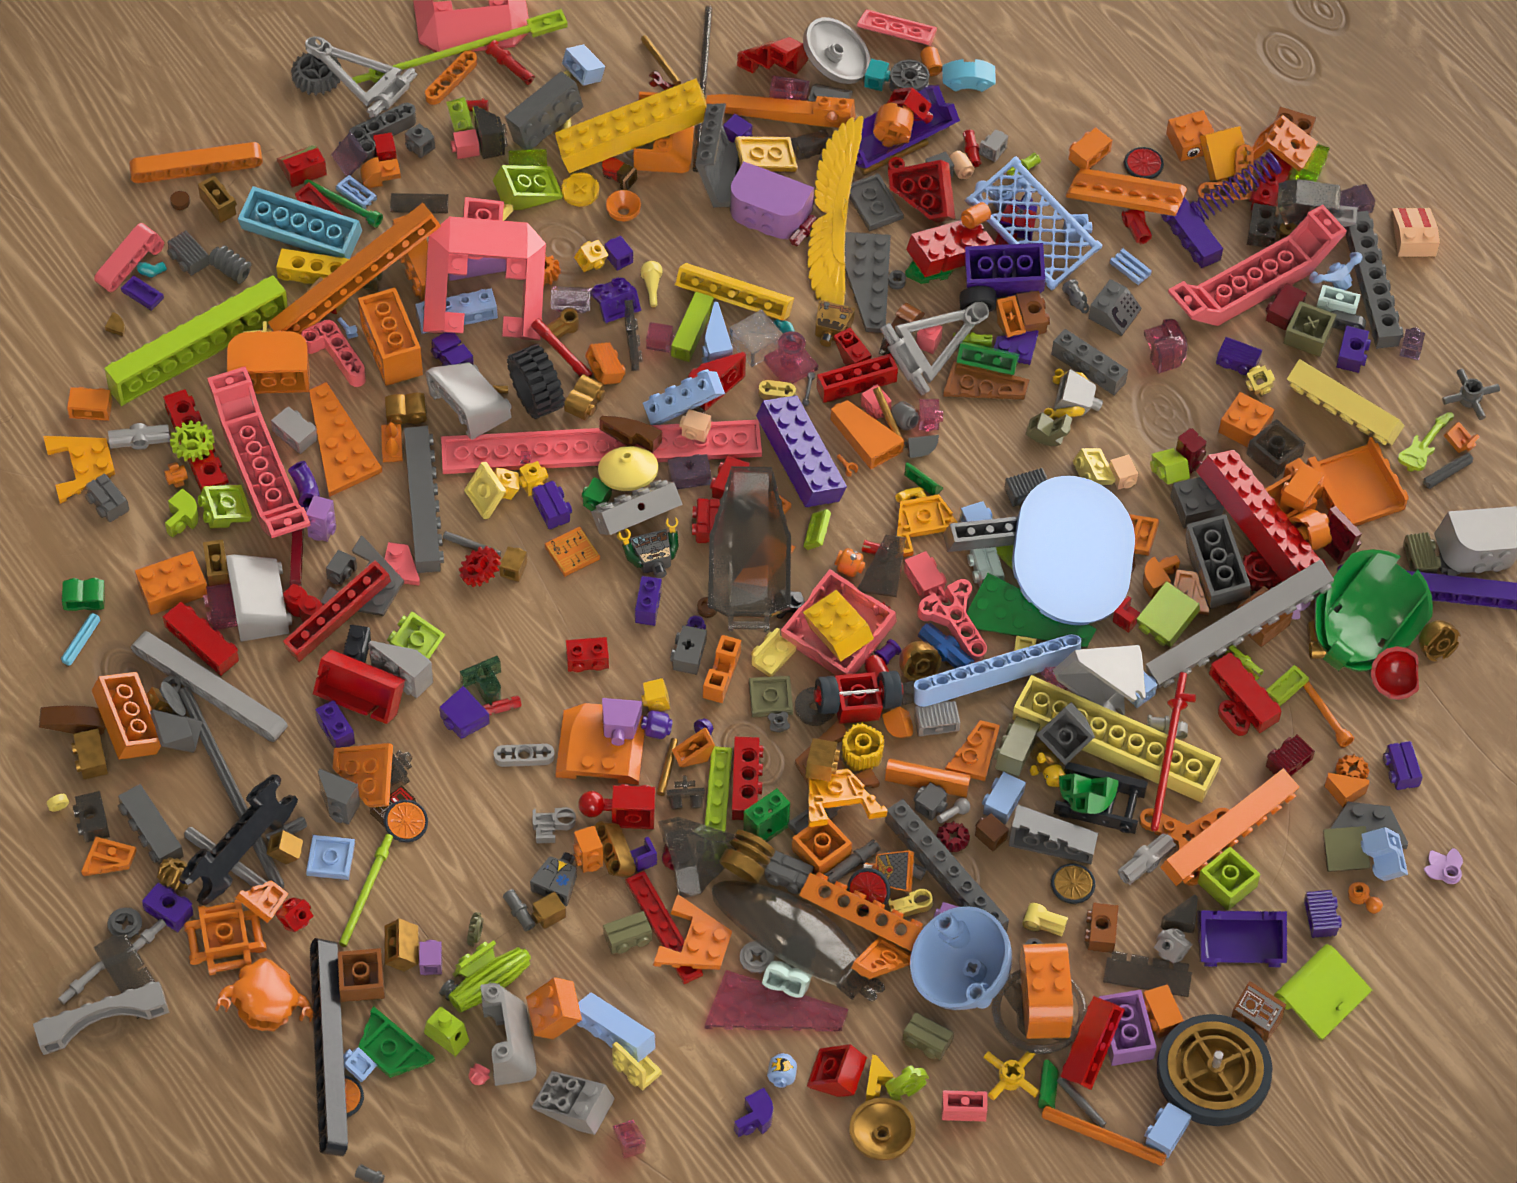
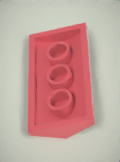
(897, 27)

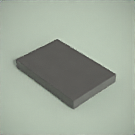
(874, 202)

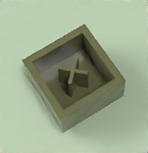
(1309, 329)

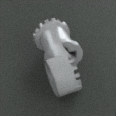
(1162, 725)

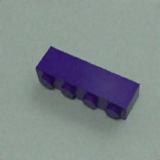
(1194, 235)

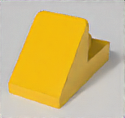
(878, 1076)

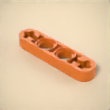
(454, 79)

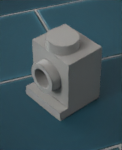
(993, 145)

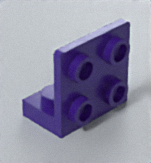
(613, 296)

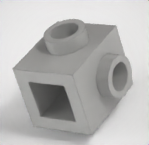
(1172, 945)

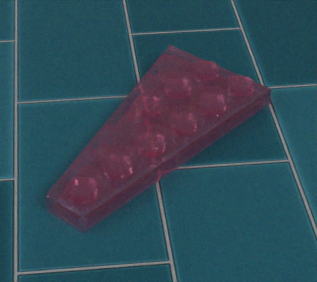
(751, 1005)

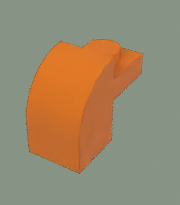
(1157, 573)

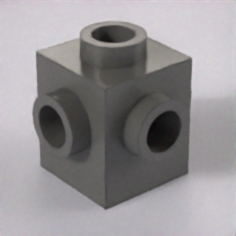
(419, 140)

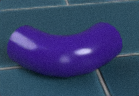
(304, 482)

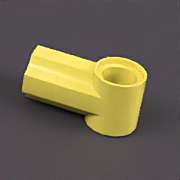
(1039, 918)

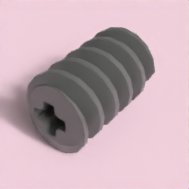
(230, 263)

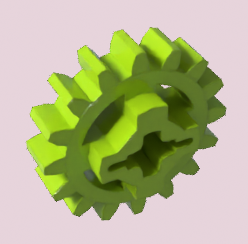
(192, 441)

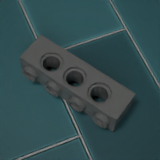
(1089, 361)

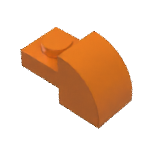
(375, 172)

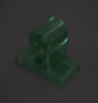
(487, 684)

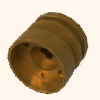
(748, 853)

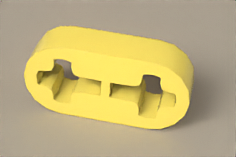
(777, 389)

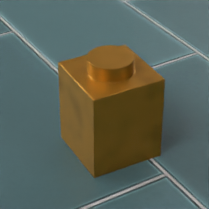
(513, 563)
(284, 847)
(548, 910)

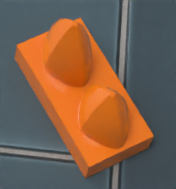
(391, 442)

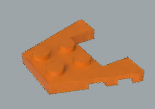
(704, 942)

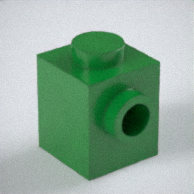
(595, 494)

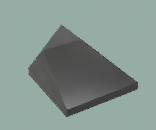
(176, 730)

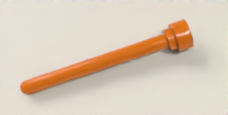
(1343, 736)

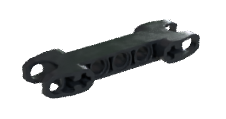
(216, 864)

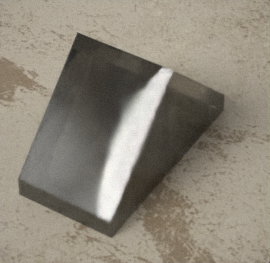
(1182, 917)

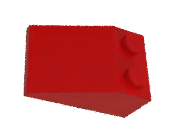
(730, 372)

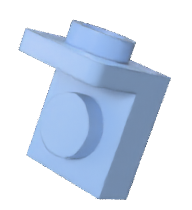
(358, 1063)

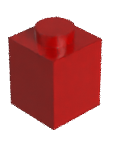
(385, 147)

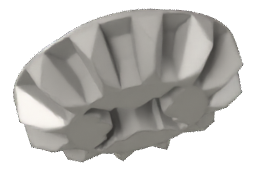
(755, 949)

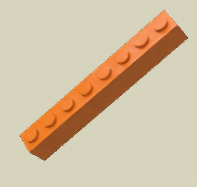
(1230, 827)

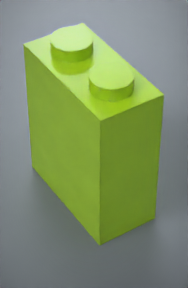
(1168, 615)

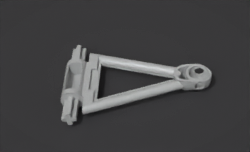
(383, 93)
(908, 353)

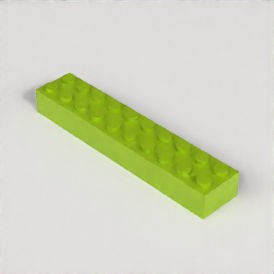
(194, 340)

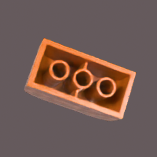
(273, 360)
(1046, 990)

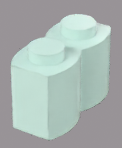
(783, 977)

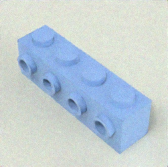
(476, 305)
(678, 399)
(614, 1026)

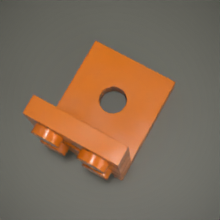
(1278, 139)

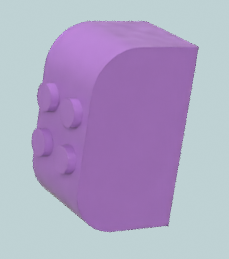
(769, 201)

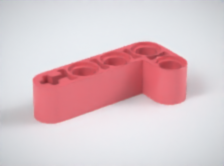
(127, 256)
(319, 338)

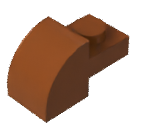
(906, 314)

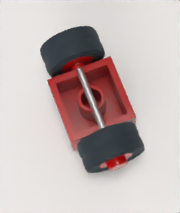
(858, 695)

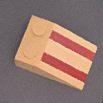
(1415, 232)

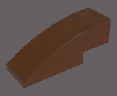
(631, 432)
(71, 719)

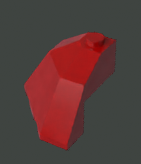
(783, 52)

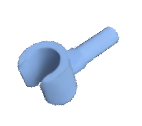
(351, 331)

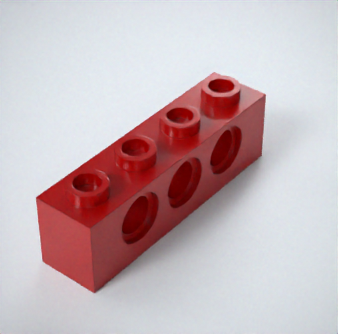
(856, 378)
(746, 749)

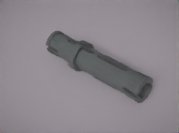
(858, 857)

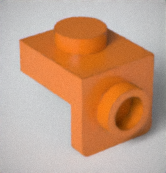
(1460, 438)

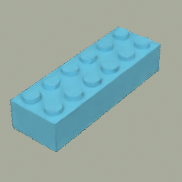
(299, 224)

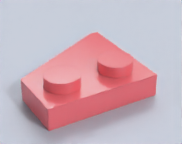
(401, 561)

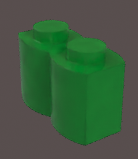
(83, 594)

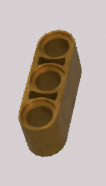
(615, 850)

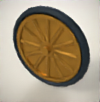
(1073, 883)

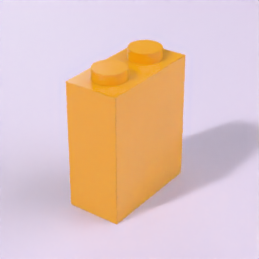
(1220, 152)

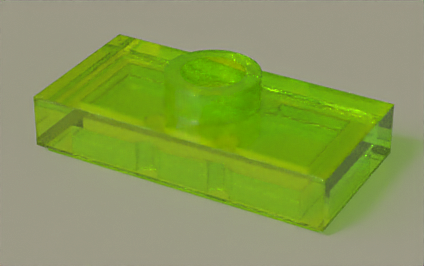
(528, 157)

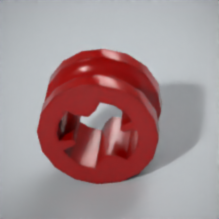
(896, 161)

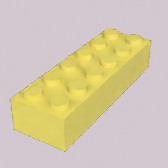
(1344, 401)

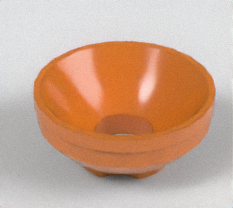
(623, 200)

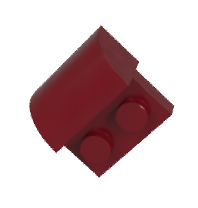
(1344, 536)

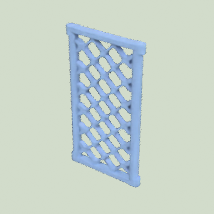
(1016, 163)

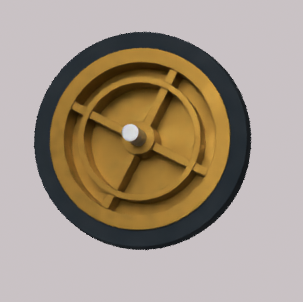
(1214, 1069)

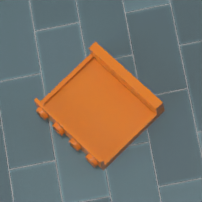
(1360, 484)

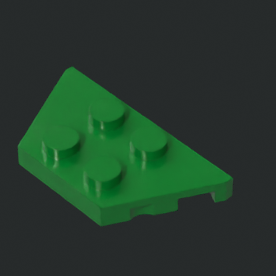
(391, 1047)

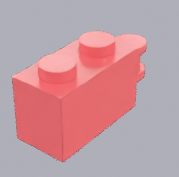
(925, 576)

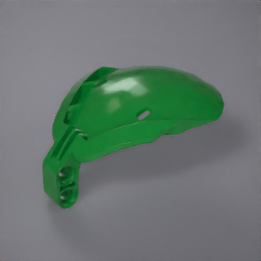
(1376, 604)

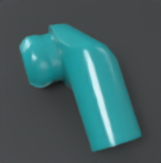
(151, 270)
(784, 326)

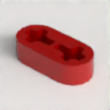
(1231, 719)

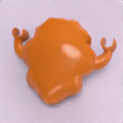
(264, 996)

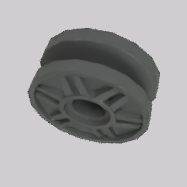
(909, 74)

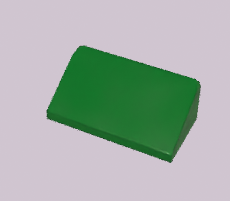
(922, 480)
(1048, 1085)

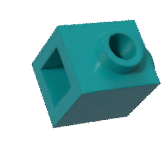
(877, 75)

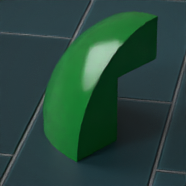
(1088, 794)

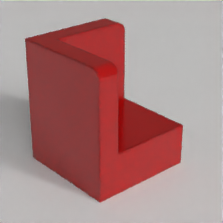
(1125, 615)

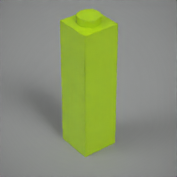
(692, 326)

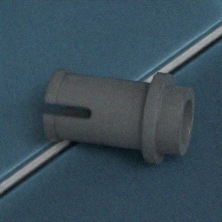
(369, 1175)

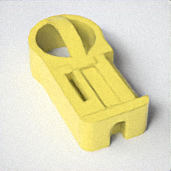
(907, 905)

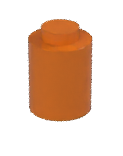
(931, 59)
(975, 215)

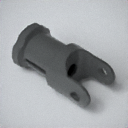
(1076, 296)

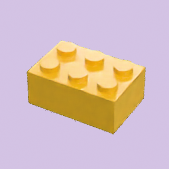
(838, 625)

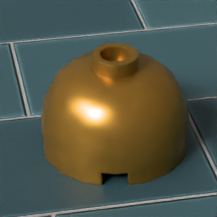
(1438, 639)
(919, 660)

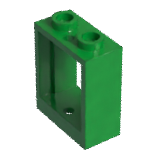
(758, 819)

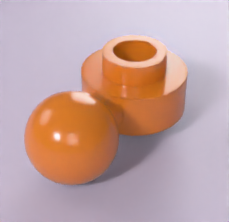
(1373, 904)

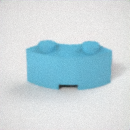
(971, 75)

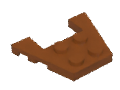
(835, 734)

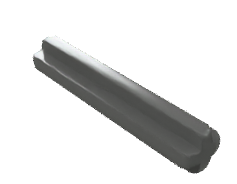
(1448, 470)

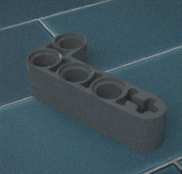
(393, 120)

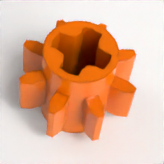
(176, 475)

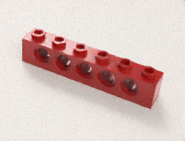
(175, 405)

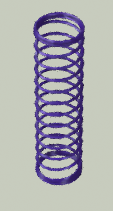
(1269, 158)

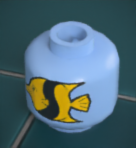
(782, 1070)

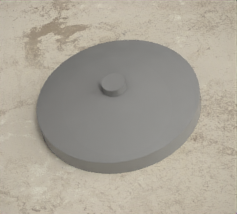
(836, 50)

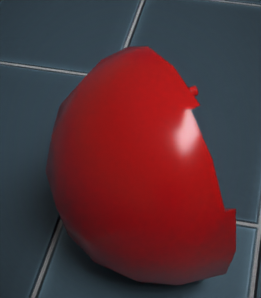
(1396, 673)

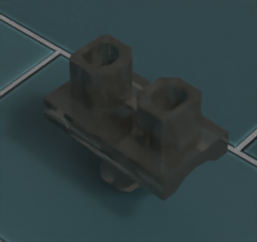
(399, 773)
(695, 794)

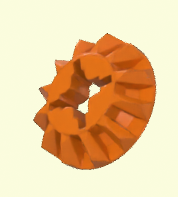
(1343, 764)

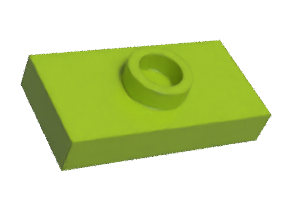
(817, 529)
(1287, 685)

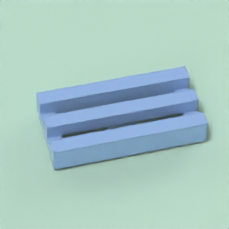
(353, 194)
(1132, 264)

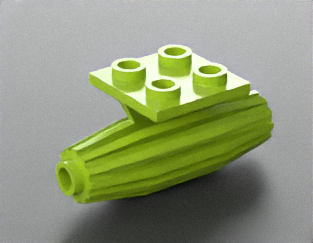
(486, 969)

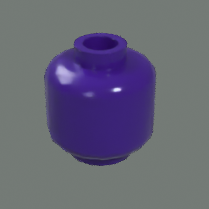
(656, 724)

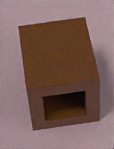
(991, 832)

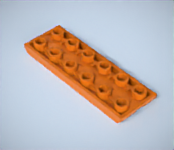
(1127, 191)

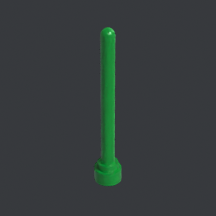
(373, 217)

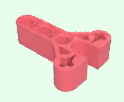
(941, 615)

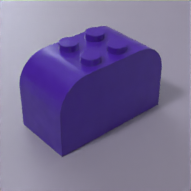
(1006, 268)

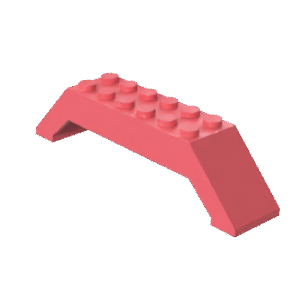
(1263, 272)
(256, 454)

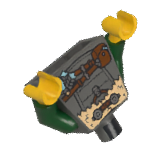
(652, 550)

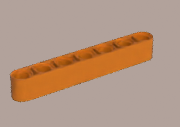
(195, 162)

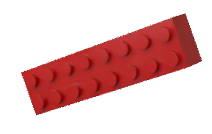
(1257, 514)

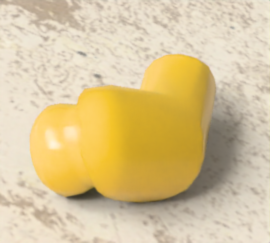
(917, 492)

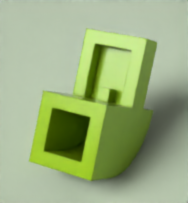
(184, 513)

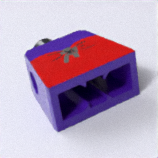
(1020, 222)

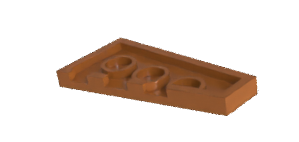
(983, 383)

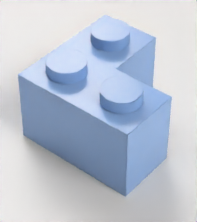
(1387, 853)

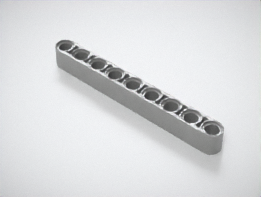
(209, 686)

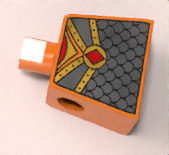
(896, 868)

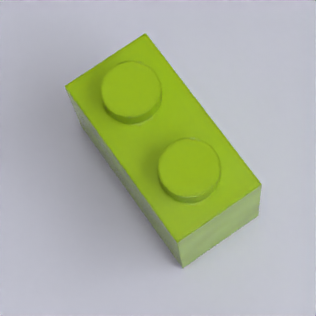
(1170, 466)

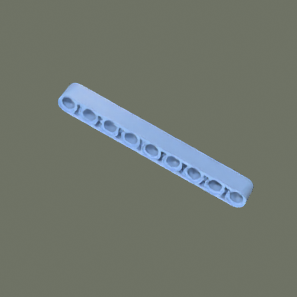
(994, 670)

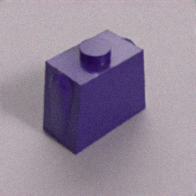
(463, 713)

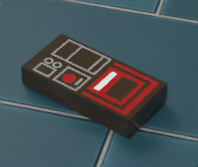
(399, 794)

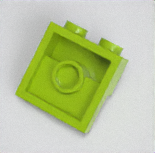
(224, 505)
(416, 635)

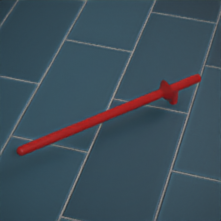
(1177, 704)

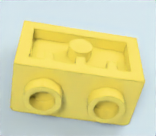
(1093, 466)
(772, 653)

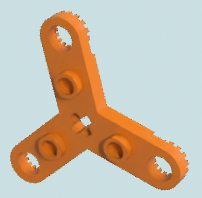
(1177, 829)

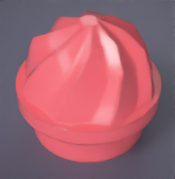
(478, 1074)

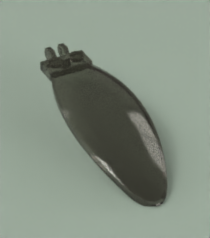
(795, 934)

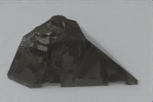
(694, 853)

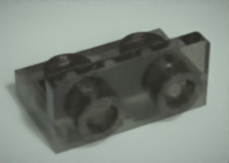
(810, 144)

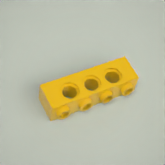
(306, 266)

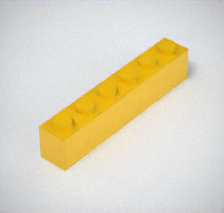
(734, 291)

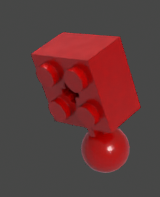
(630, 806)

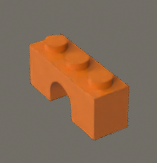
(720, 675)

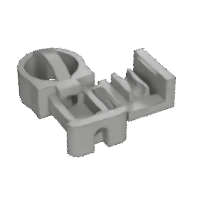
(548, 822)

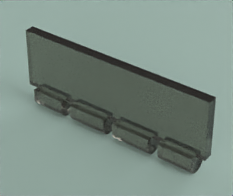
(122, 965)
(1141, 975)

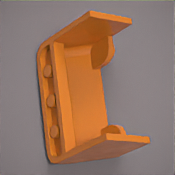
(668, 154)

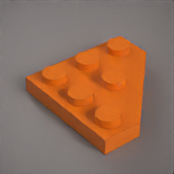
(369, 768)

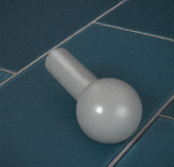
(960, 806)

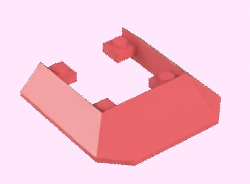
(445, 28)
(488, 239)

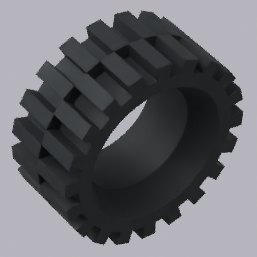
(535, 381)

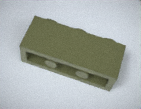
(1016, 746)

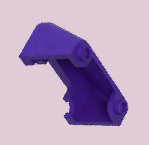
(1242, 937)

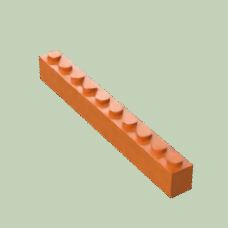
(357, 271)

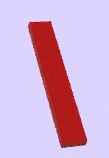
(660, 921)

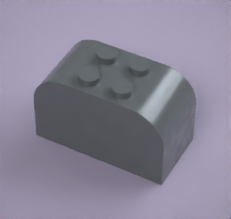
(1217, 561)

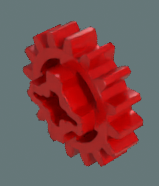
(480, 566)

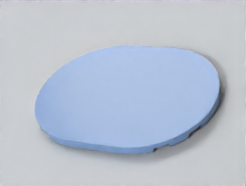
(1073, 550)

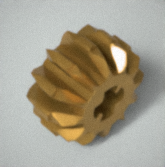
(170, 873)

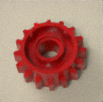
(1257, 580)

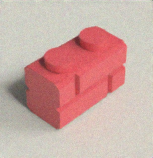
(964, 1106)

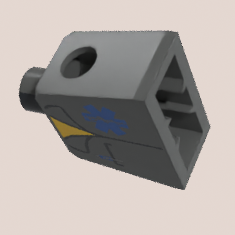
(556, 877)

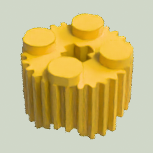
(862, 747)

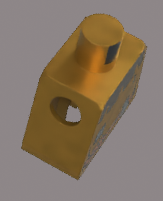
(831, 320)

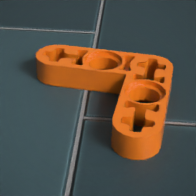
(1210, 185)

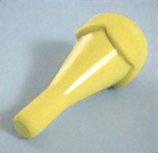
(651, 273)

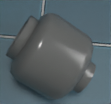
(905, 415)

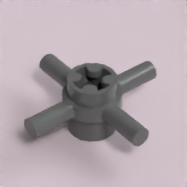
(1471, 393)

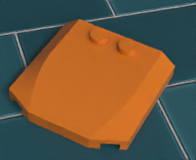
(589, 753)

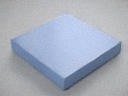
(330, 857)

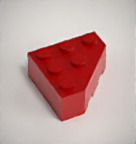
(926, 189)

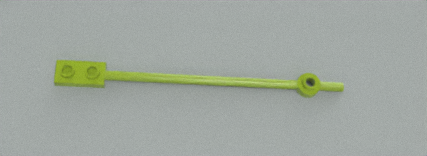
(536, 26)

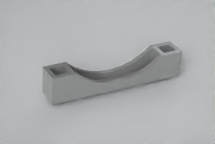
(57, 1031)

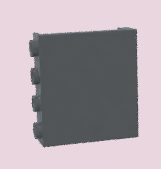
(716, 157)

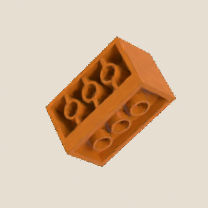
(390, 336)

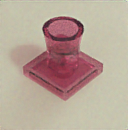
(791, 360)

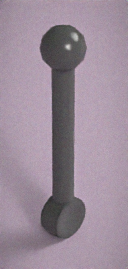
(811, 376)

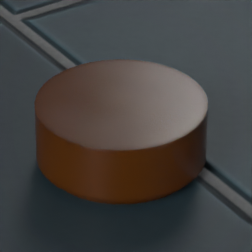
(180, 200)
(703, 609)

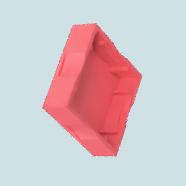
(877, 615)

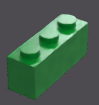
(987, 358)

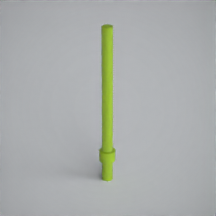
(380, 855)

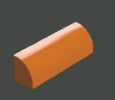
(920, 775)

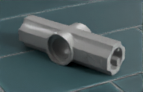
(139, 436)
(1146, 859)

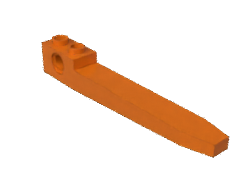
(822, 112)

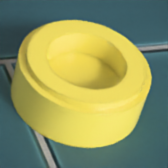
(57, 802)

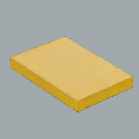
(767, 152)

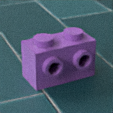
(321, 518)

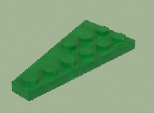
(1006, 611)

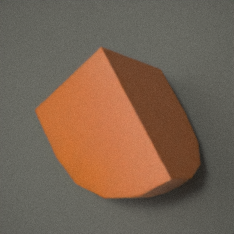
(898, 722)

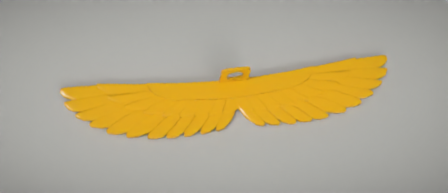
(832, 195)

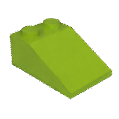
(526, 186)

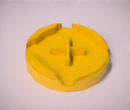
(580, 189)

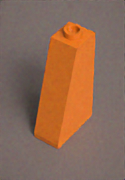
(865, 434)

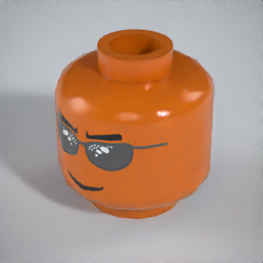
(850, 562)

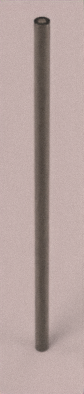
(703, 74)

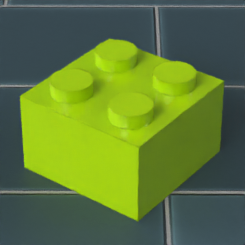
(1229, 878)

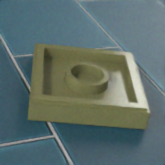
(770, 695)
(1344, 849)

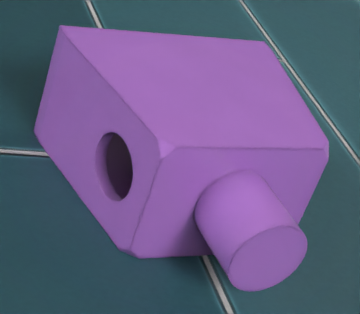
(620, 719)

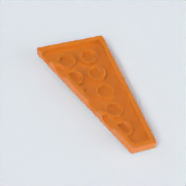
(343, 450)

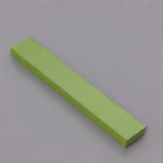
(718, 788)

